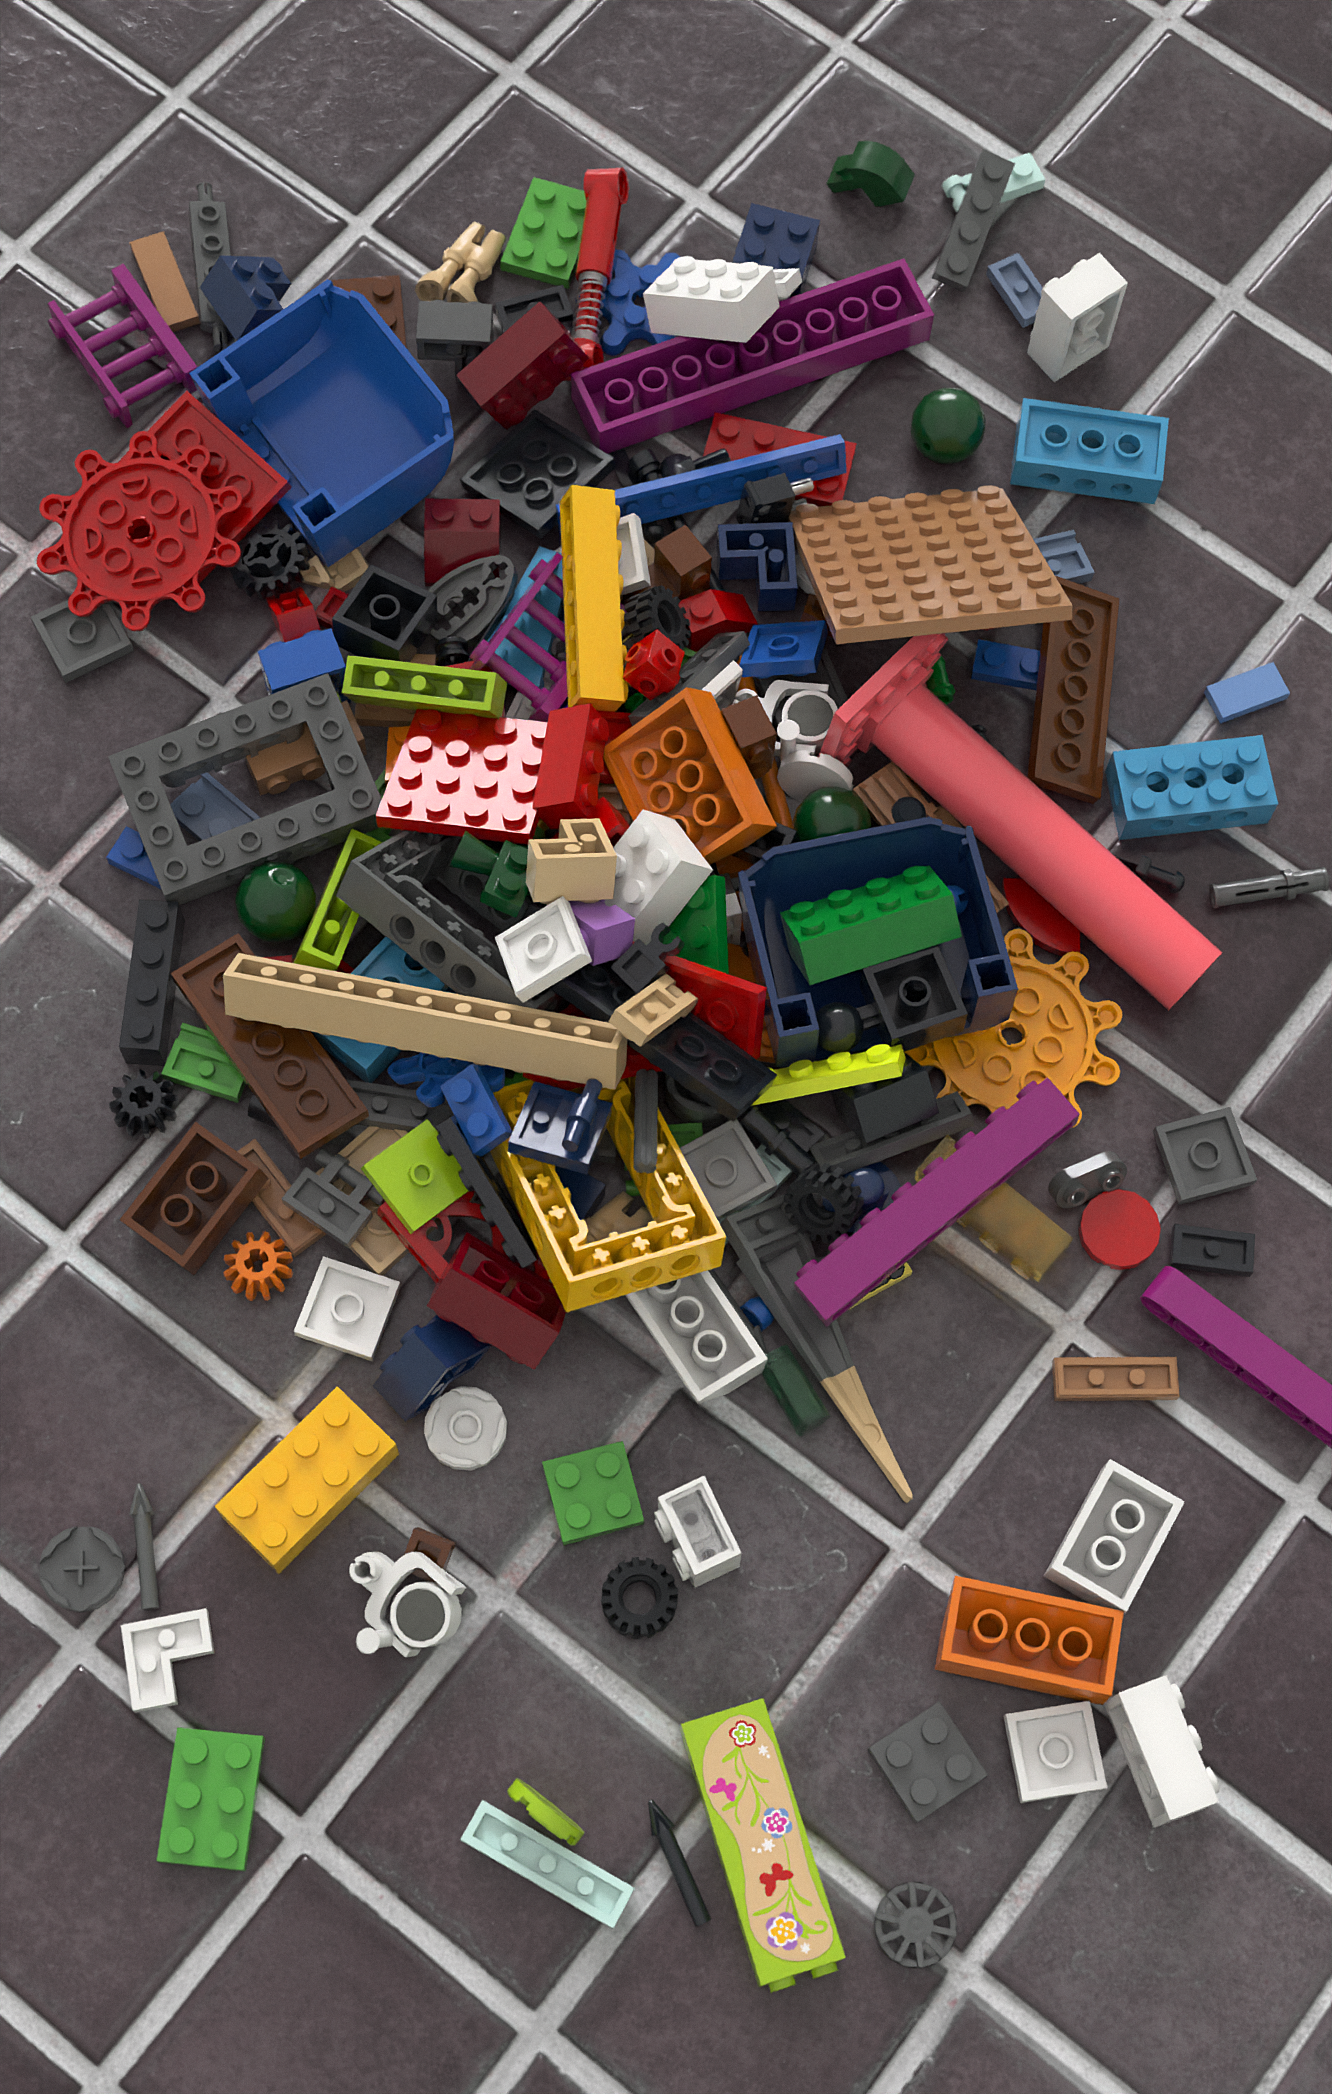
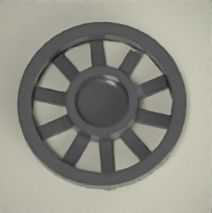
(915, 1925)

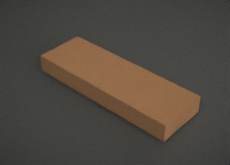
(164, 281)
(288, 1225)
(1115, 1378)

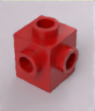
(653, 665)

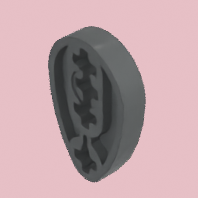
(478, 580)

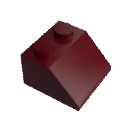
(458, 534)

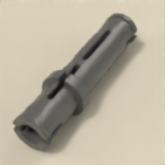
(1284, 885)

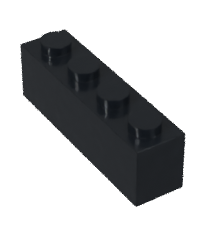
(150, 983)

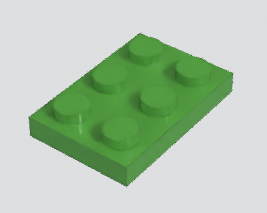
(547, 234)
(211, 1799)

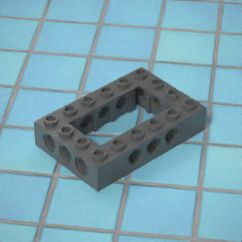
(282, 836)
(389, 894)

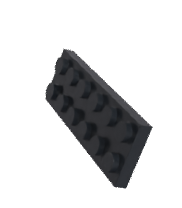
(685, 1050)

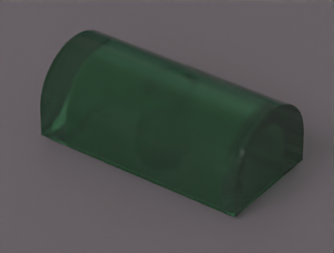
(794, 1391)

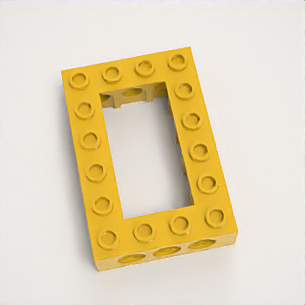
(673, 1246)

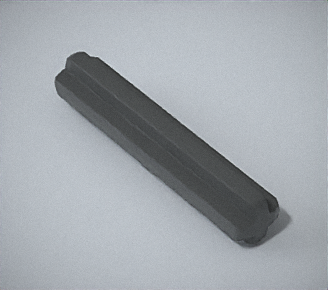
(645, 1121)

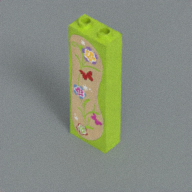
(762, 1845)

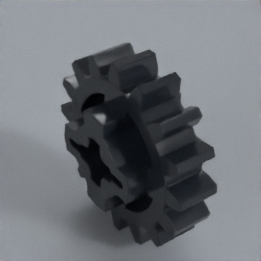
(270, 560)

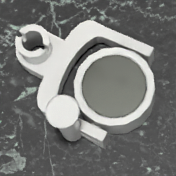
(804, 715)
(420, 1613)

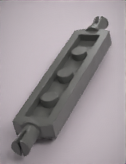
(209, 242)

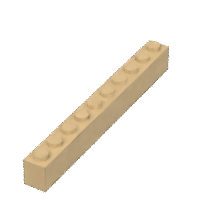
(424, 1020)

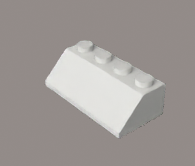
(700, 1335)

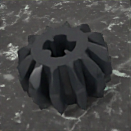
(158, 1108)

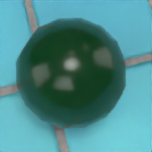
(948, 425)
(830, 813)
(275, 901)

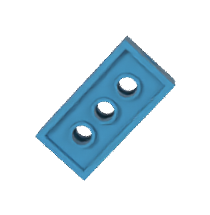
(1089, 451)
(1191, 787)
(390, 964)

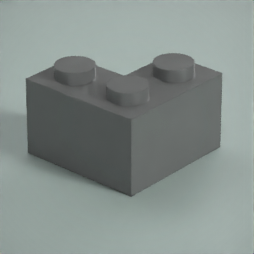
(453, 331)

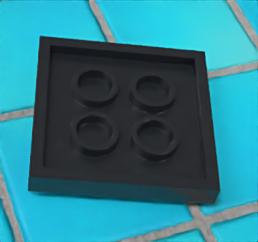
(535, 470)

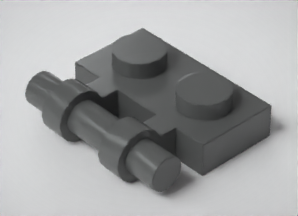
(327, 1206)

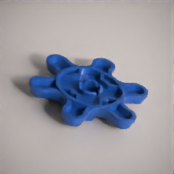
(624, 317)
(437, 1071)

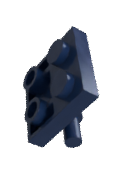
(561, 1126)

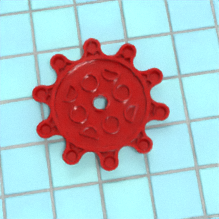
(119, 499)

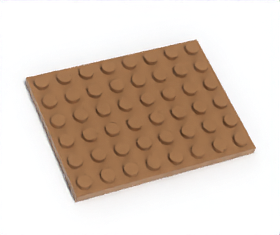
(925, 565)

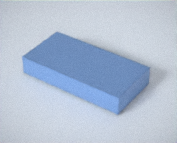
(1246, 692)

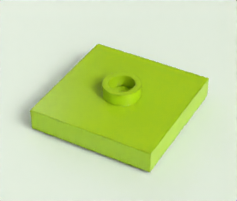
(416, 1177)

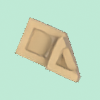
(341, 575)

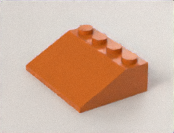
(692, 771)

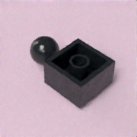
(886, 986)

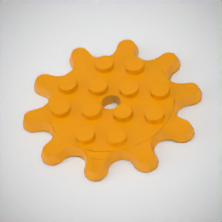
(1055, 1029)

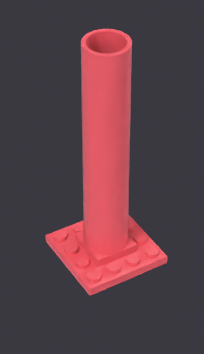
(1018, 822)

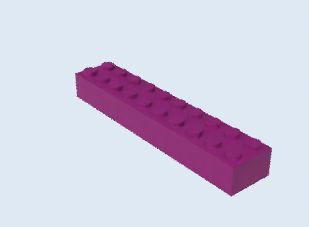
(798, 344)

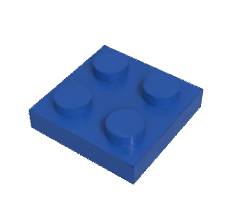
(784, 649)

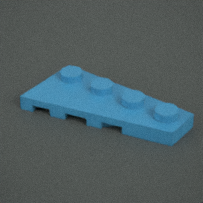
(529, 625)

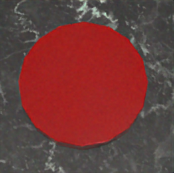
(1119, 1229)

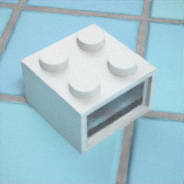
(698, 1532)

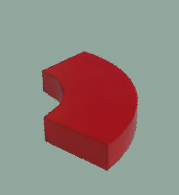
(1039, 918)

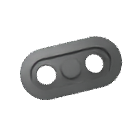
(1087, 1179)

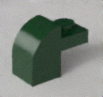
(876, 170)

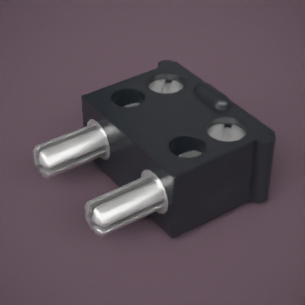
(771, 499)

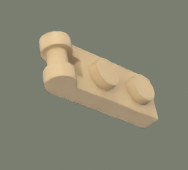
(652, 1010)

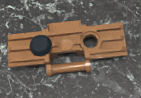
(895, 799)

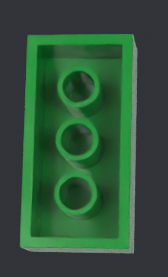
(870, 924)

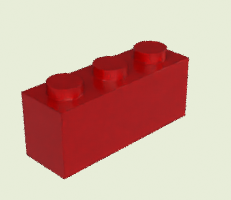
(570, 764)

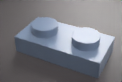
(1017, 287)

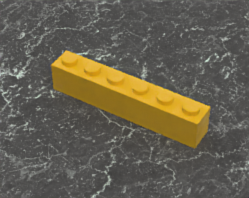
(592, 598)

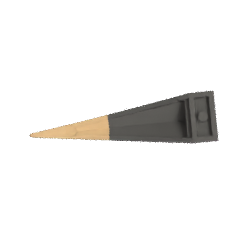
(770, 1257)

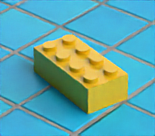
(307, 1480)

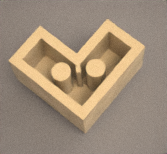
(574, 866)

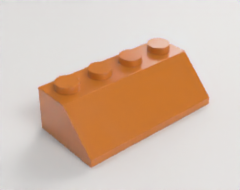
(1030, 1640)

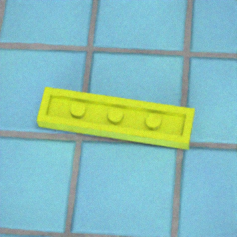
(836, 1072)

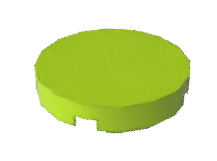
(545, 1812)

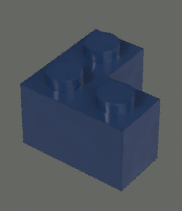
(245, 291)
(761, 554)
(426, 1365)

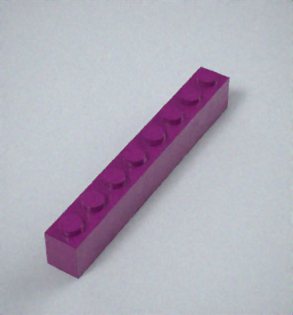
(936, 1201)

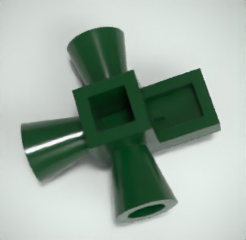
(506, 871)

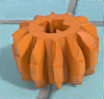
(242, 1266)

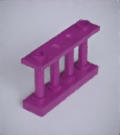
(142, 318)
(484, 654)

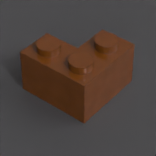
(679, 565)
(752, 734)

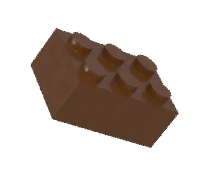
(194, 1198)

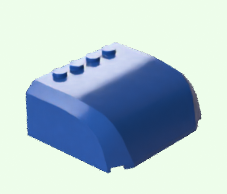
(336, 414)

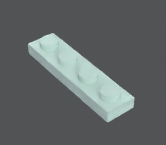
(547, 1864)

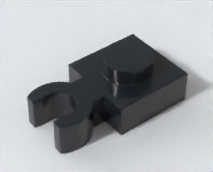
(644, 964)

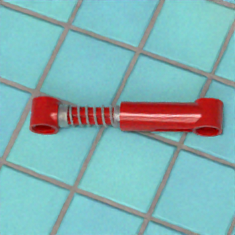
(604, 195)

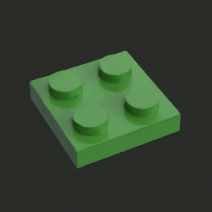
(593, 1493)

